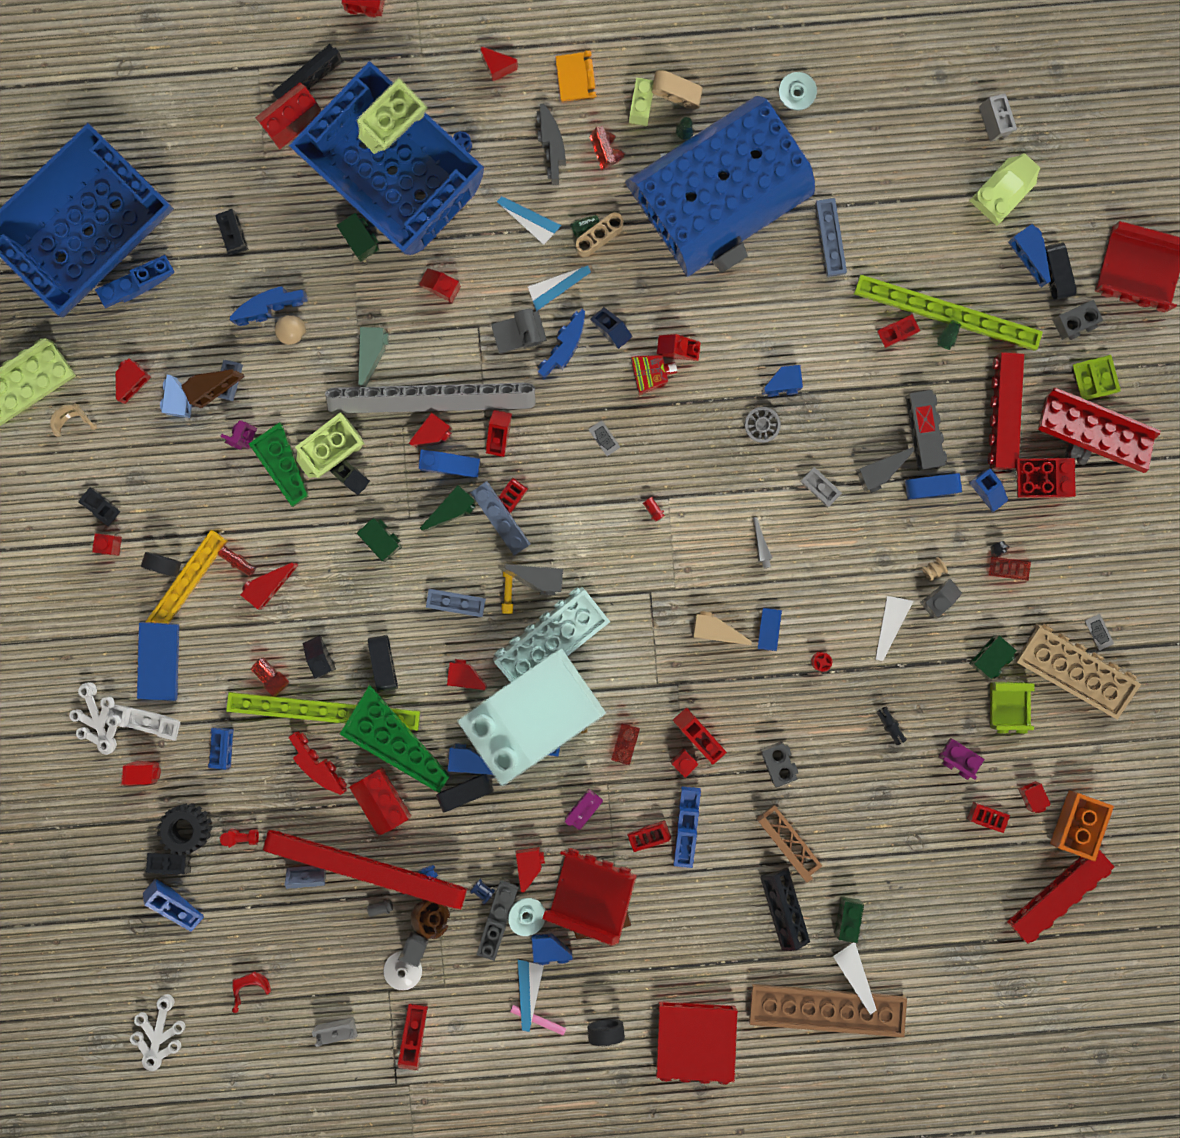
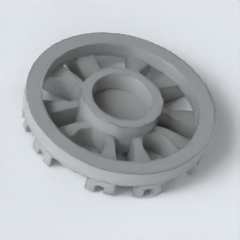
(762, 424)

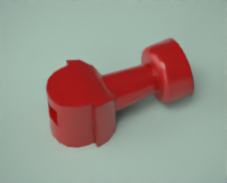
(233, 837)

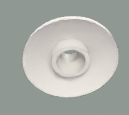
(392, 975)

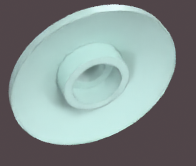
(801, 83)
(532, 922)

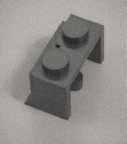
(413, 949)

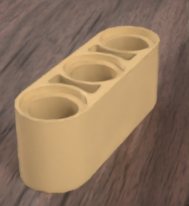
(677, 89)
(603, 226)

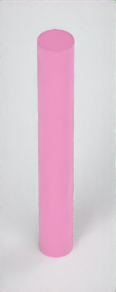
(541, 1021)

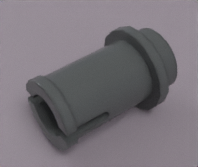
(380, 908)

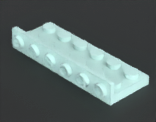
(562, 628)

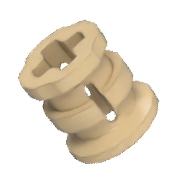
(934, 569)

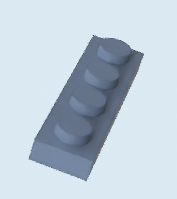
(831, 237)
(500, 518)

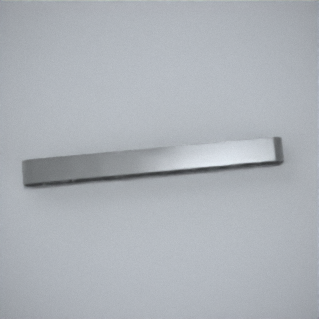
(430, 398)

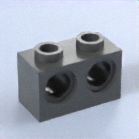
(1077, 319)
(774, 766)

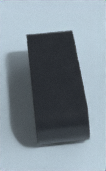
(1061, 275)
(382, 663)
(464, 792)

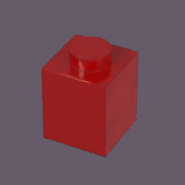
(107, 544)
(684, 763)
(1034, 797)

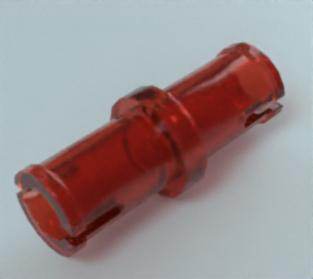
(237, 561)

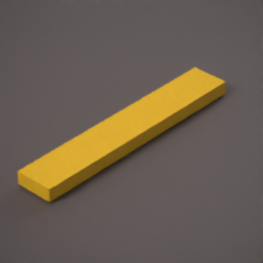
(188, 578)

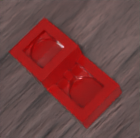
(898, 331)

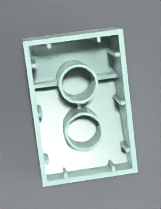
(531, 717)

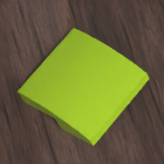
(1096, 378)

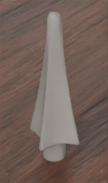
(763, 552)

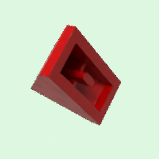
(498, 63)

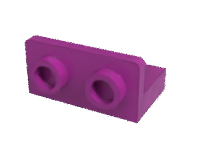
(242, 435)
(961, 758)
(583, 809)

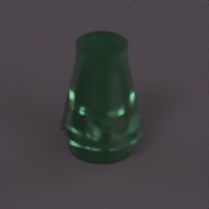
(685, 129)
(582, 225)
(949, 335)

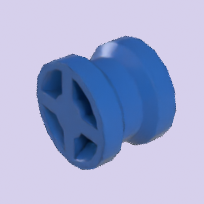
(462, 138)

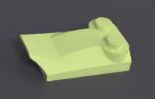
(389, 117)
(1006, 188)
(328, 446)

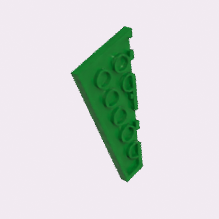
(384, 735)

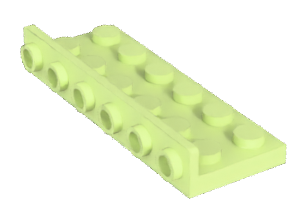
(31, 377)

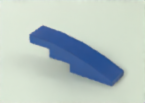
(687, 827)

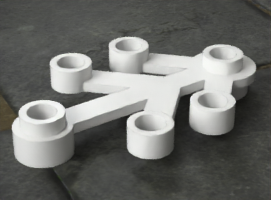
(97, 721)
(157, 1036)

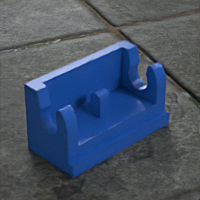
(221, 748)

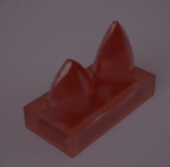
(605, 154)
(625, 744)

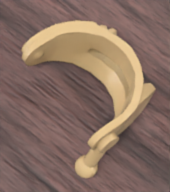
(65, 413)

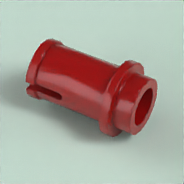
(653, 509)

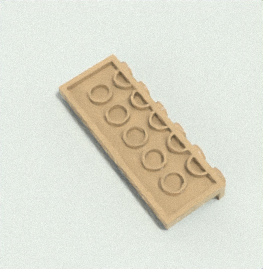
(1078, 671)

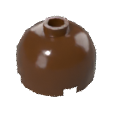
(429, 919)

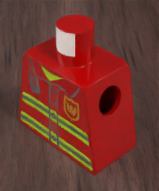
(651, 372)

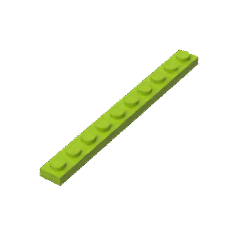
(946, 311)
(305, 709)

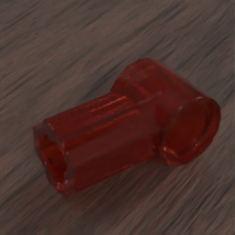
(273, 680)

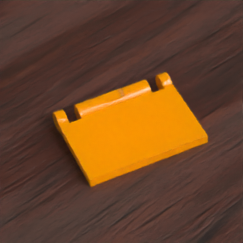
(575, 76)

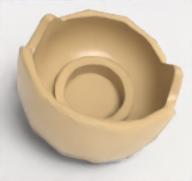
(290, 329)

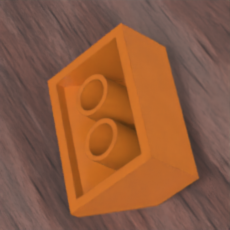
(1081, 825)

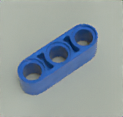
(933, 486)

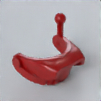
(249, 979)

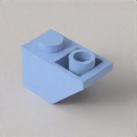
(174, 401)

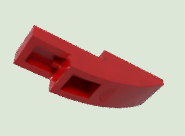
(320, 772)

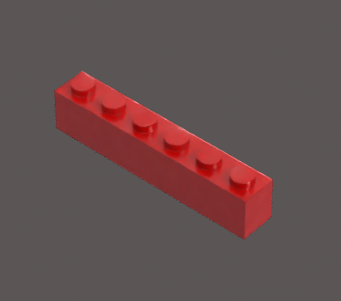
(1006, 411)
(1059, 896)

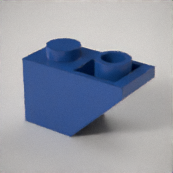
(787, 380)
(989, 489)
(549, 948)

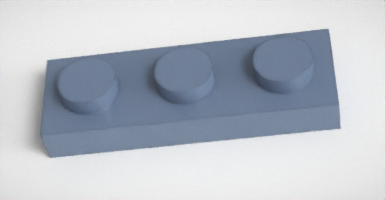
(455, 603)

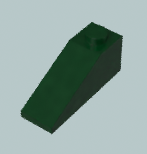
(452, 508)

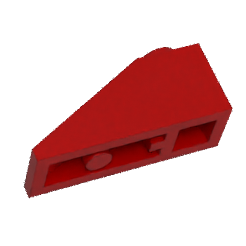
(263, 588)
(699, 736)
(413, 1037)

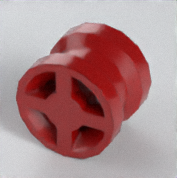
(825, 662)

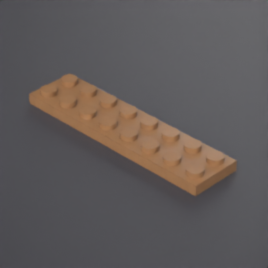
(826, 1011)

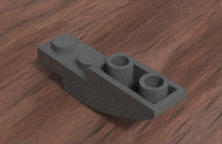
(552, 141)
(497, 920)

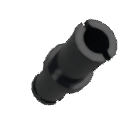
(891, 725)

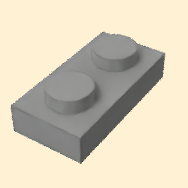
(820, 487)

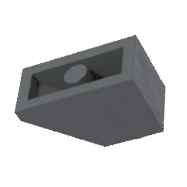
(941, 598)

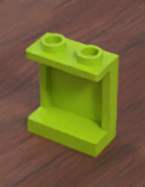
(1011, 706)

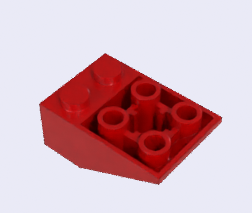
(1046, 478)

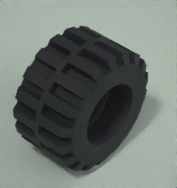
(169, 832)

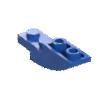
(136, 283)
(260, 306)
(569, 339)

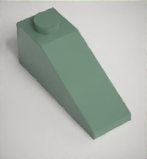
(372, 347)

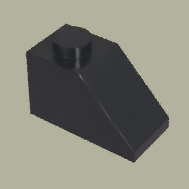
(350, 476)
(318, 657)

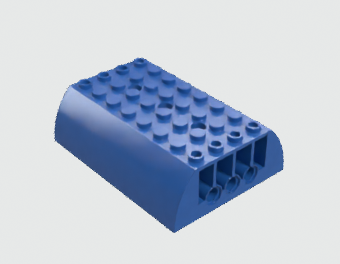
(425, 161)
(60, 203)
(729, 208)

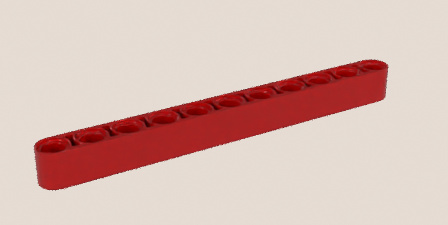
(365, 869)

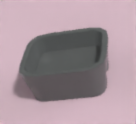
(730, 258)

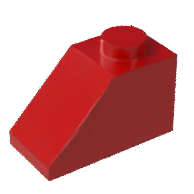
(440, 284)
(129, 380)
(431, 432)
(498, 433)
(464, 675)
(140, 773)
(529, 865)

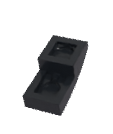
(99, 506)

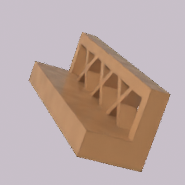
(806, 875)

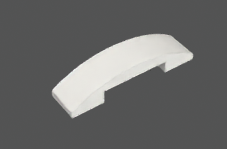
(146, 721)

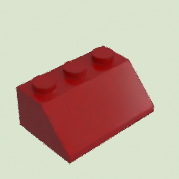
(289, 115)
(380, 801)

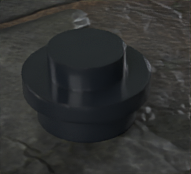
(999, 549)

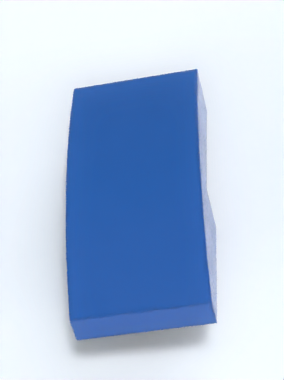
(769, 629)

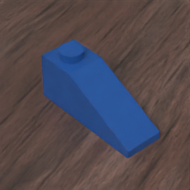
(1031, 250)
(448, 464)
(466, 760)
(171, 905)

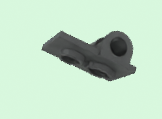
(512, 333)

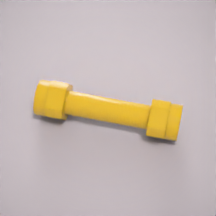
(507, 607)

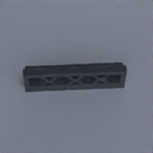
(312, 71)
(782, 911)

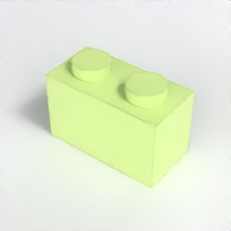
(641, 102)

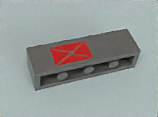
(925, 430)

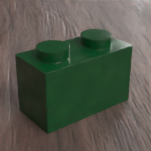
(357, 236)
(379, 539)
(993, 657)
(849, 919)

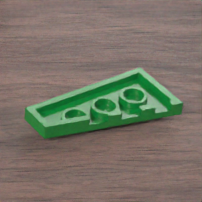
(278, 459)

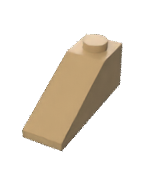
(714, 629)

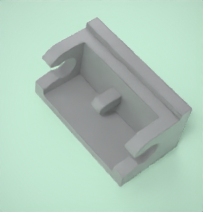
(997, 117)
(335, 1031)

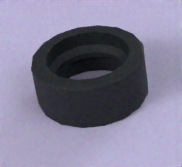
(160, 564)
(606, 1032)

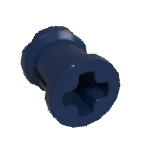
(482, 891)

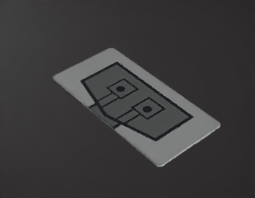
(604, 438)
(1099, 632)

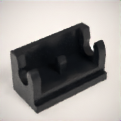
(231, 232)
(167, 863)

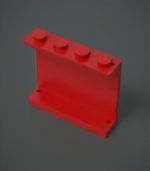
(1140, 266)
(591, 897)
(697, 1042)

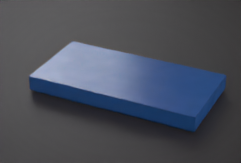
(158, 661)

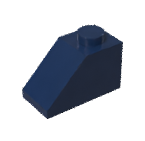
(611, 327)

